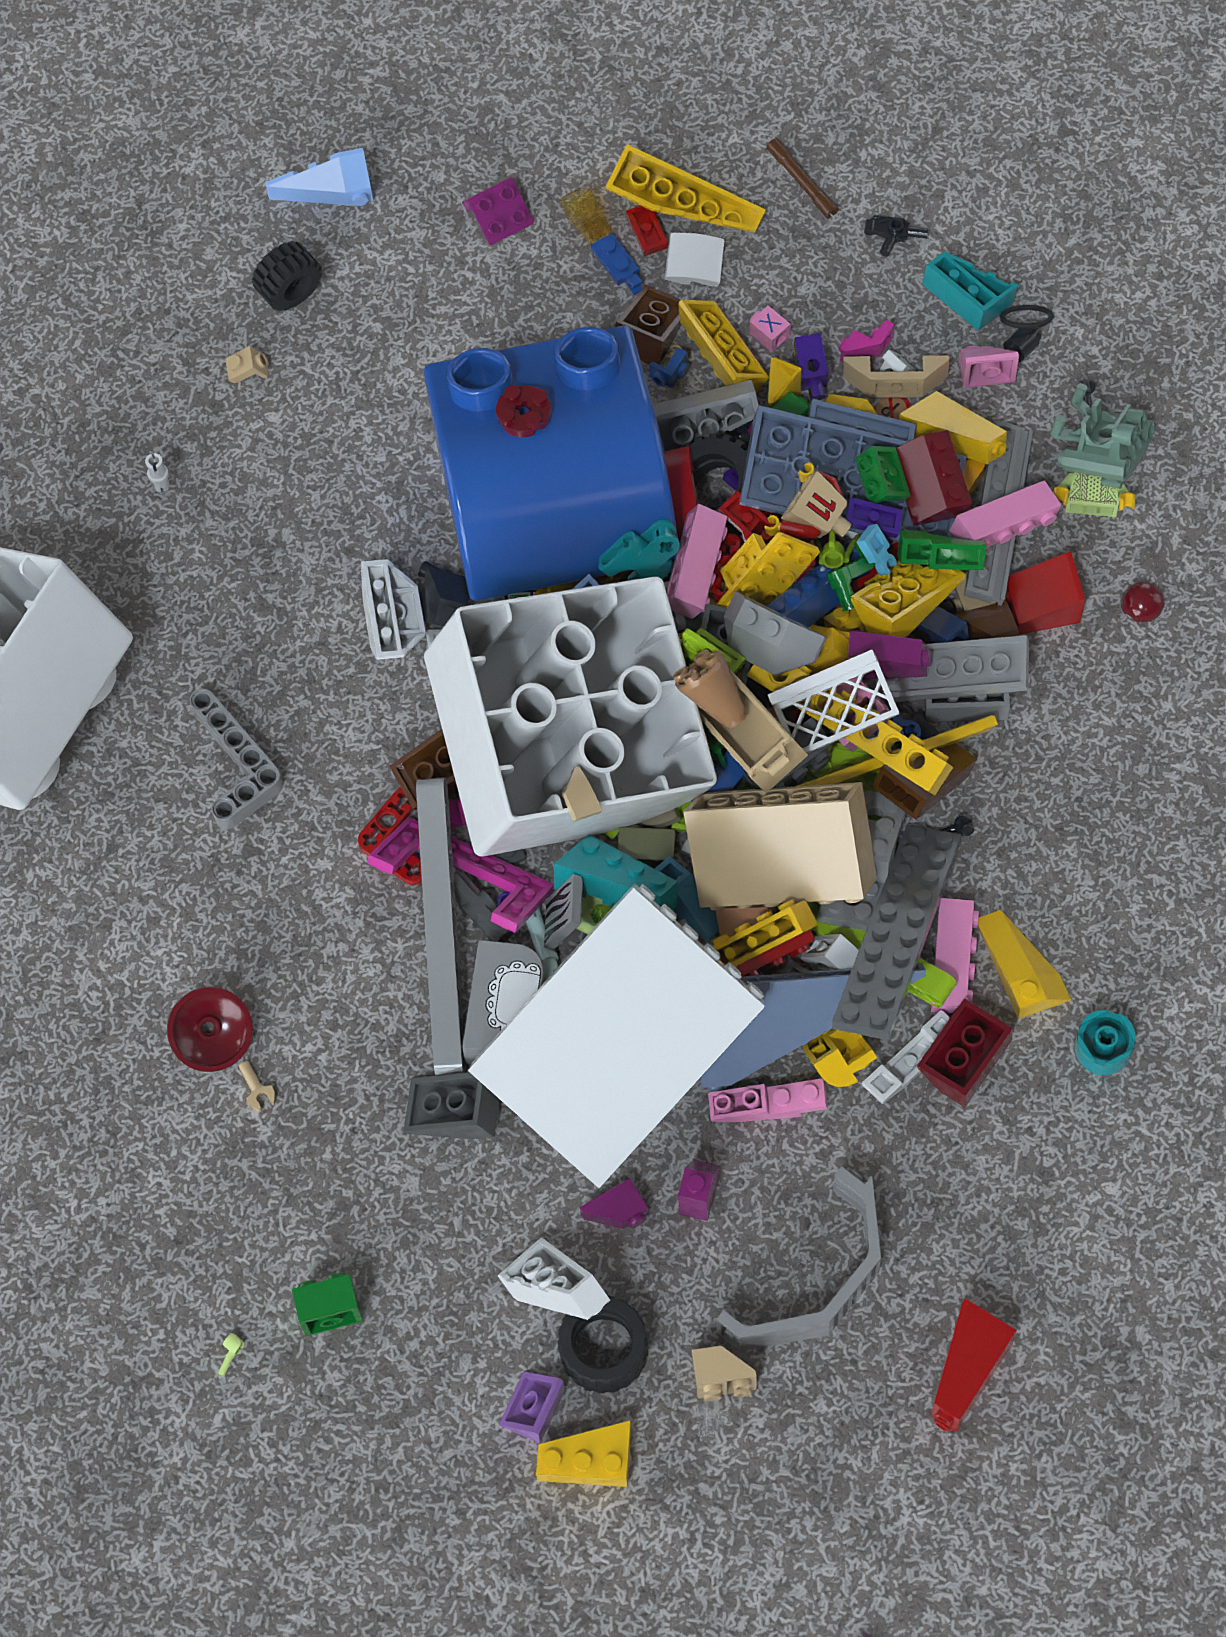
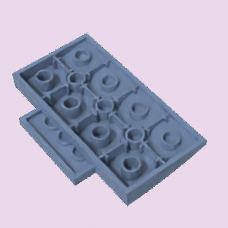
(831, 442)

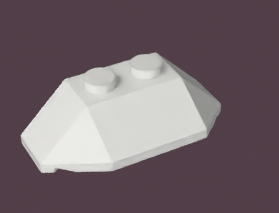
(390, 609)

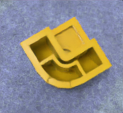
(838, 1056)

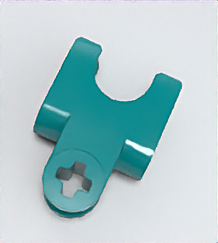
(644, 553)

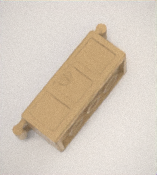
(758, 741)

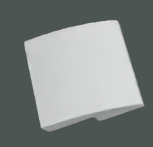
(694, 259)

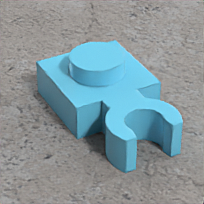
(874, 547)

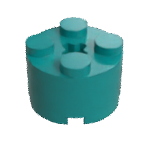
(1110, 1028)

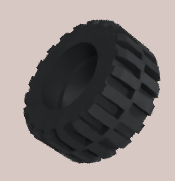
(719, 453)

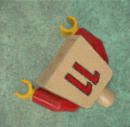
(813, 509)

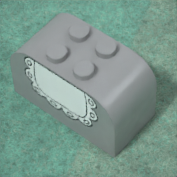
(501, 985)

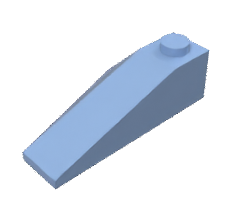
(337, 181)

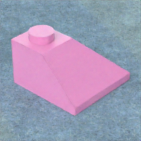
(987, 366)

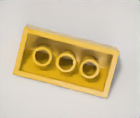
(720, 343)

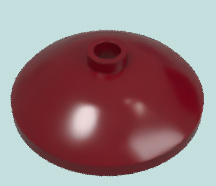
(226, 1040)

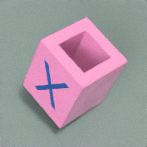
(769, 328)

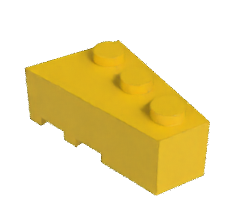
(587, 1457)

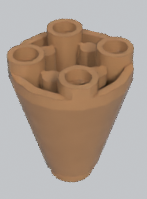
(712, 687)

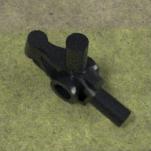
(892, 230)

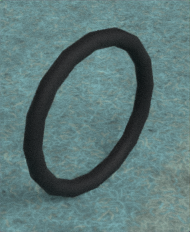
(1026, 325)

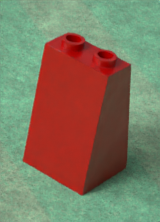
(972, 1359)

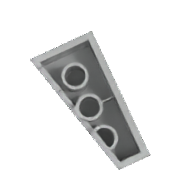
(704, 414)

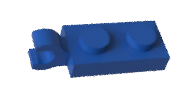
(617, 262)

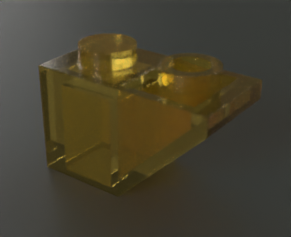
(585, 214)

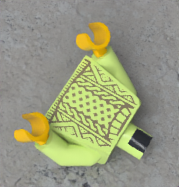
(1086, 495)

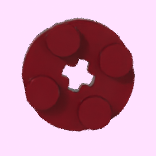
(523, 397)

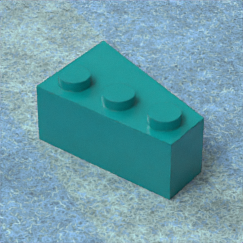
(968, 291)

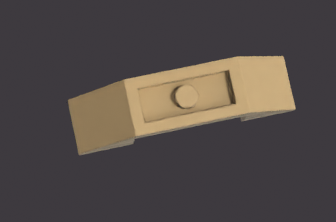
(895, 384)

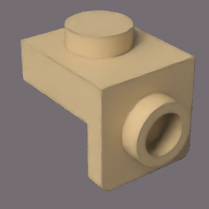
(245, 364)

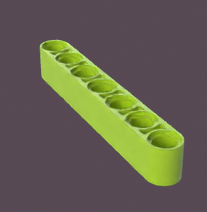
(933, 987)

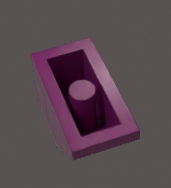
(617, 1207)

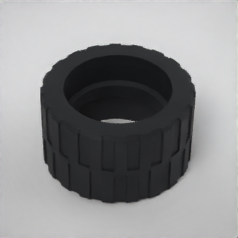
(604, 1379)

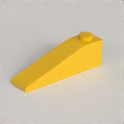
(905, 602)
(1024, 971)

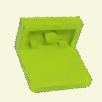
(695, 642)

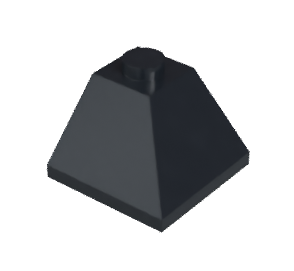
(442, 596)

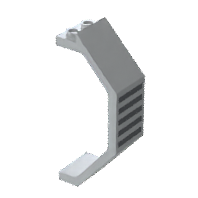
(742, 1337)

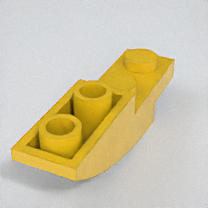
(850, 620)

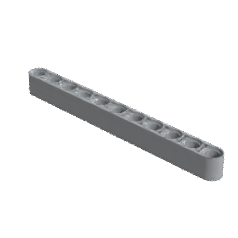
(440, 926)

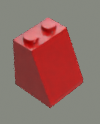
(1046, 595)

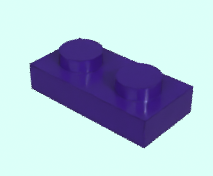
(865, 513)

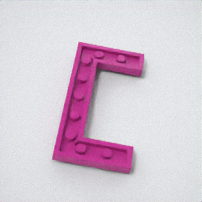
(526, 889)

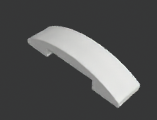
(902, 1068)

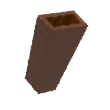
(912, 797)

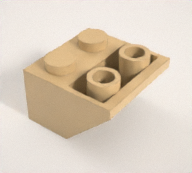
(721, 1373)

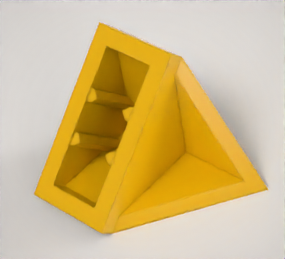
(783, 379)

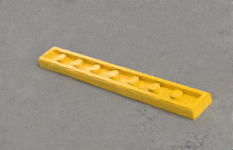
(874, 765)

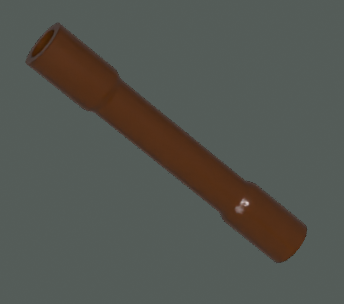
(785, 158)

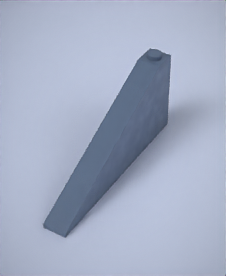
(794, 1013)

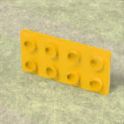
(765, 570)

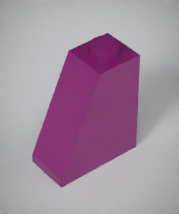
(896, 655)
(698, 1189)

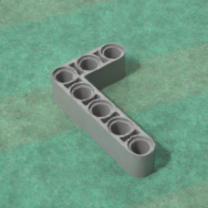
(241, 755)

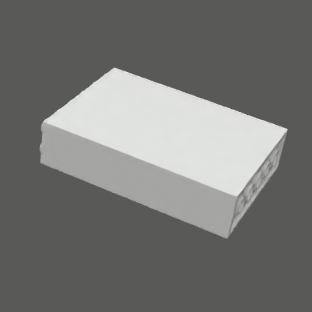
(617, 1034)

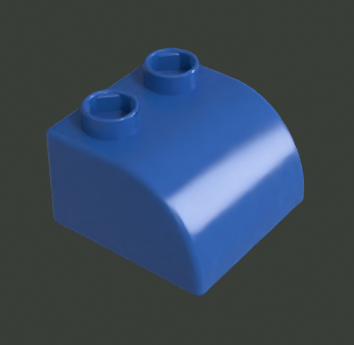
(556, 500)

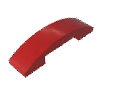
(682, 486)

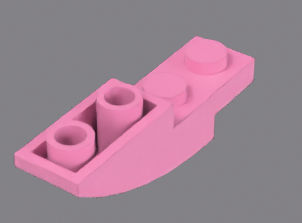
(767, 1103)

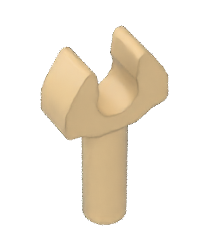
(256, 1087)

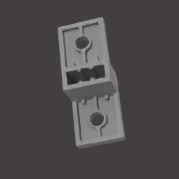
(884, 837)

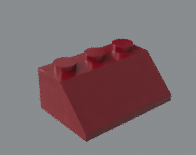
(933, 478)
(965, 1052)

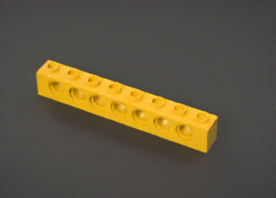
(929, 776)

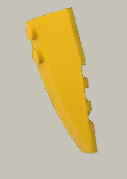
(679, 193)

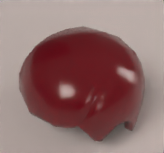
(1142, 602)

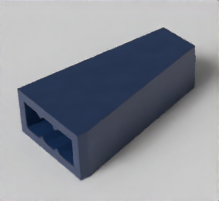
(941, 628)

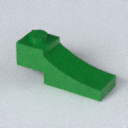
(940, 551)

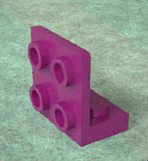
(499, 211)

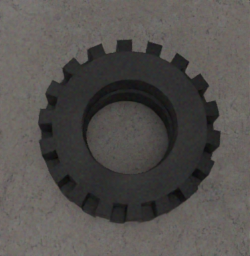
(287, 276)

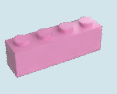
(1008, 516)
(696, 561)
(954, 948)

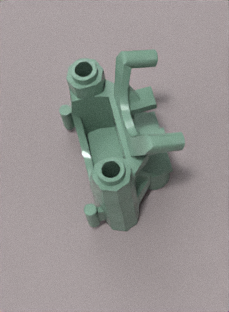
(1107, 441)

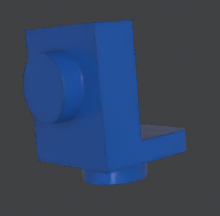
(675, 368)

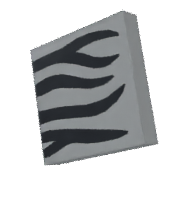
(563, 912)

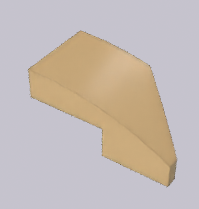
(580, 796)

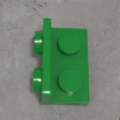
(882, 474)

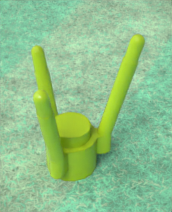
(833, 552)

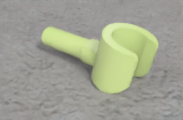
(233, 1344)

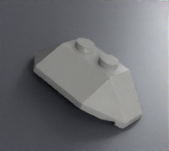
(769, 637)

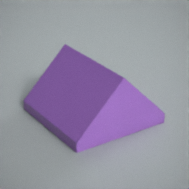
(533, 1405)

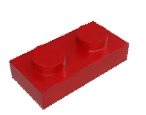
(647, 230)

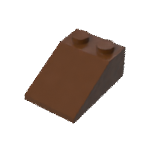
(654, 323)
(424, 762)

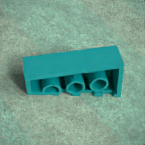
(611, 873)

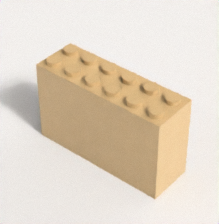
(781, 846)

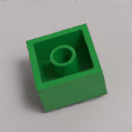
(327, 1304)

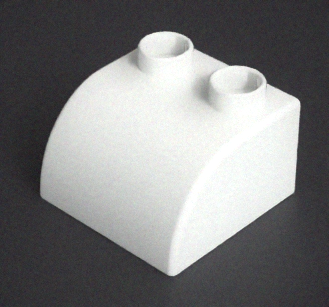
(53, 667)
(562, 686)

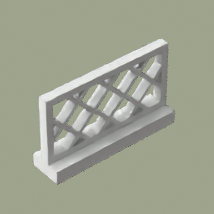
(828, 679)

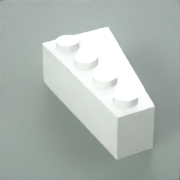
(554, 1282)

